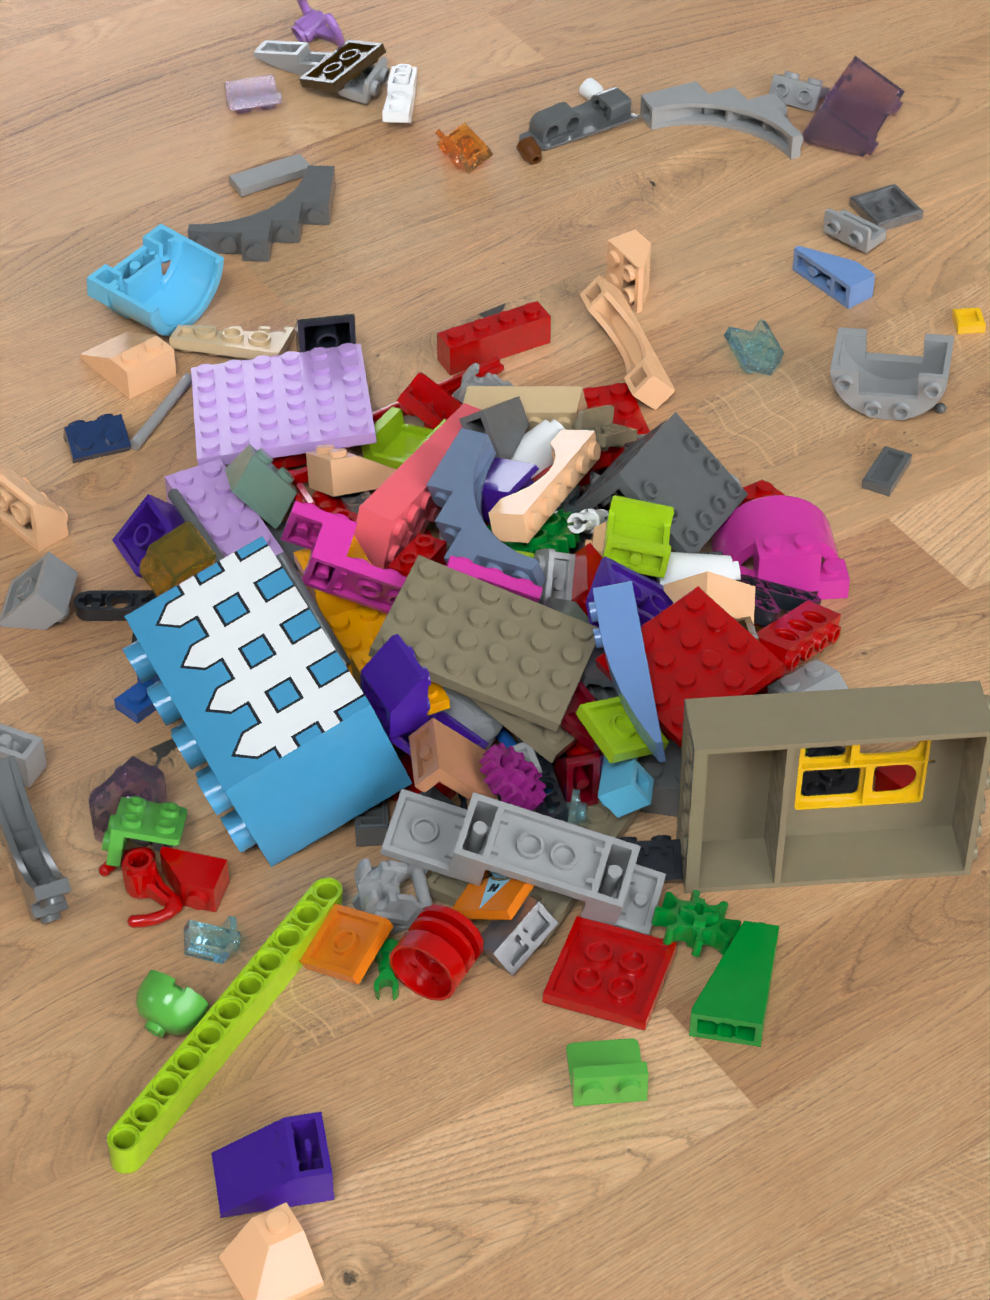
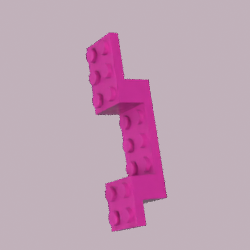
(357, 580)

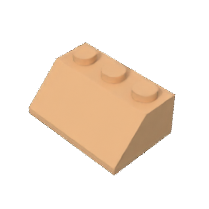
(30, 511)

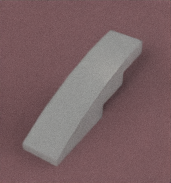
(289, 55)

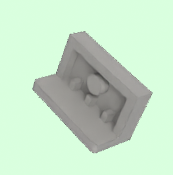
(368, 83)
(798, 92)
(853, 230)
(559, 574)

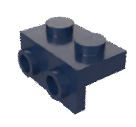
(97, 437)

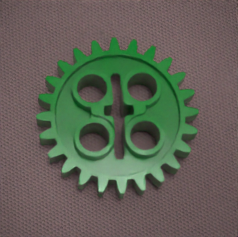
(552, 535)

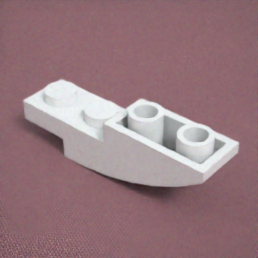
(401, 94)

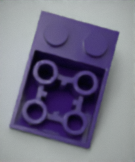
(275, 1166)

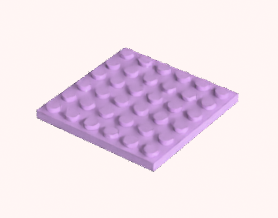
(282, 403)

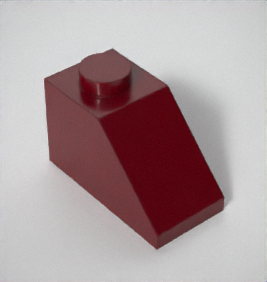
(579, 773)

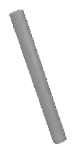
(161, 411)

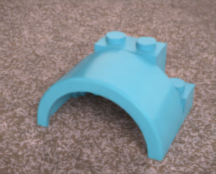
(154, 300)

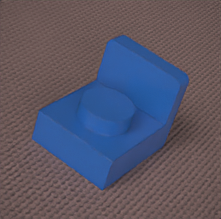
(135, 701)

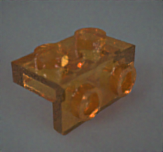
(464, 148)

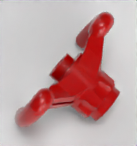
(144, 881)

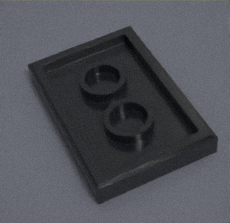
(831, 780)

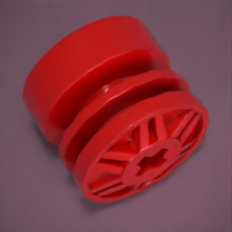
(436, 952)

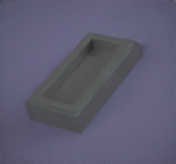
(886, 471)

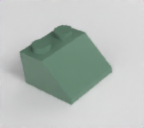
(261, 484)

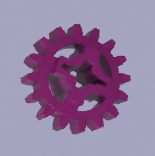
(512, 777)

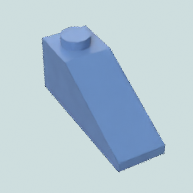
(836, 276)

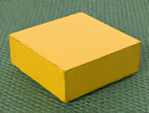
(968, 320)

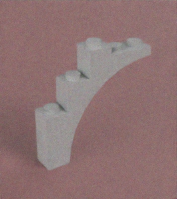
(726, 108)

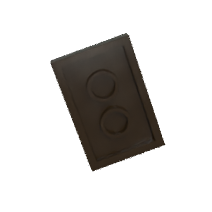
(342, 65)

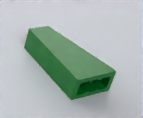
(739, 989)

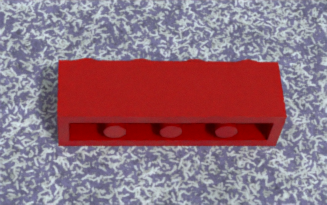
(493, 337)

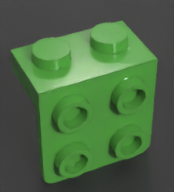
(142, 821)
(606, 1072)

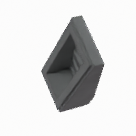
(374, 833)

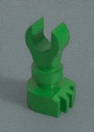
(386, 976)

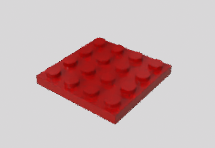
(700, 653)

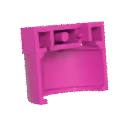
(786, 543)

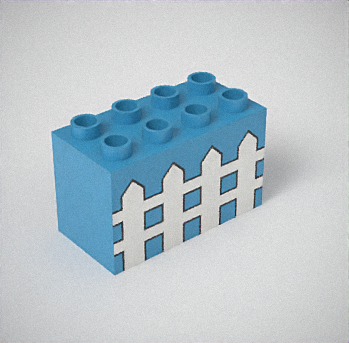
(262, 704)

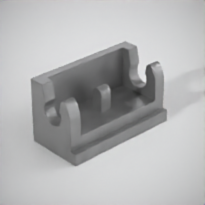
(514, 940)

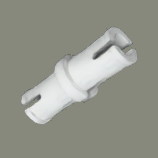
(587, 520)

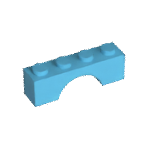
(625, 786)

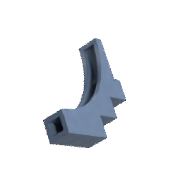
(458, 491)

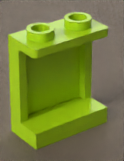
(395, 439)
(639, 535)

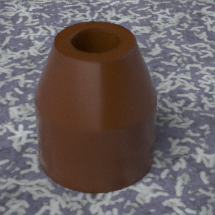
(529, 150)

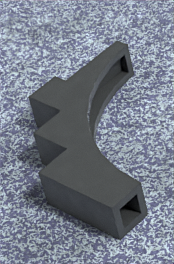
(281, 223)
(28, 854)

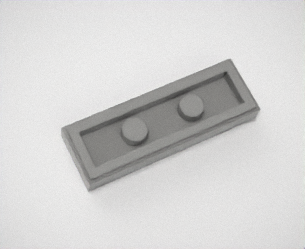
(269, 175)

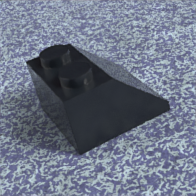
(325, 332)

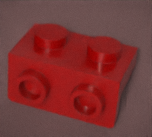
(428, 401)

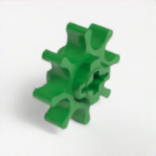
(695, 922)

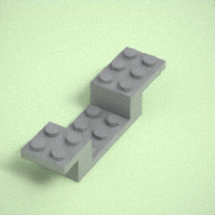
(527, 849)

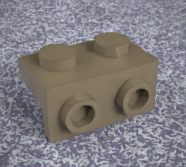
(607, 433)

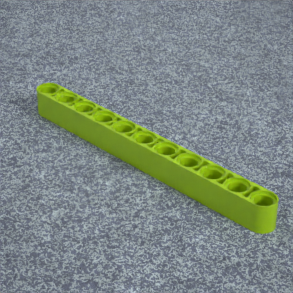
(219, 1031)

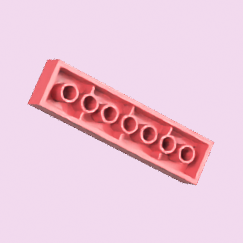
(403, 501)

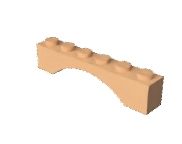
(643, 369)
(525, 512)

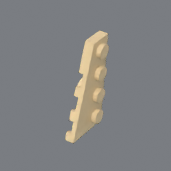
(231, 341)

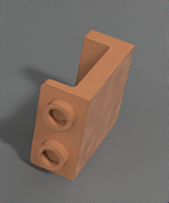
(447, 758)

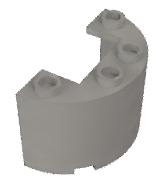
(889, 383)

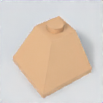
(271, 1258)

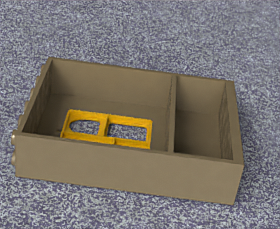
(745, 768)

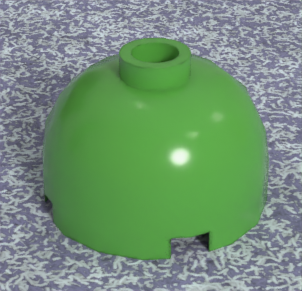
(168, 1006)

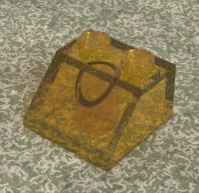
(176, 558)

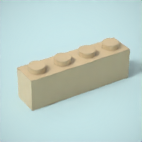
(538, 401)

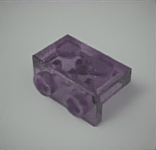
(252, 92)

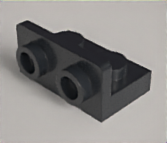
(661, 855)

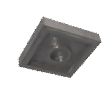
(886, 207)

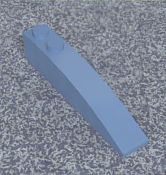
(626, 659)

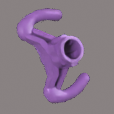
(313, 25)

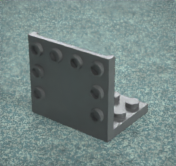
(676, 471)

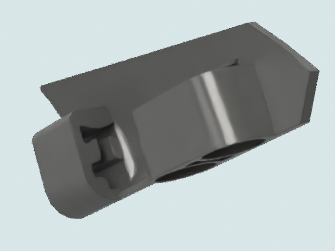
(566, 124)

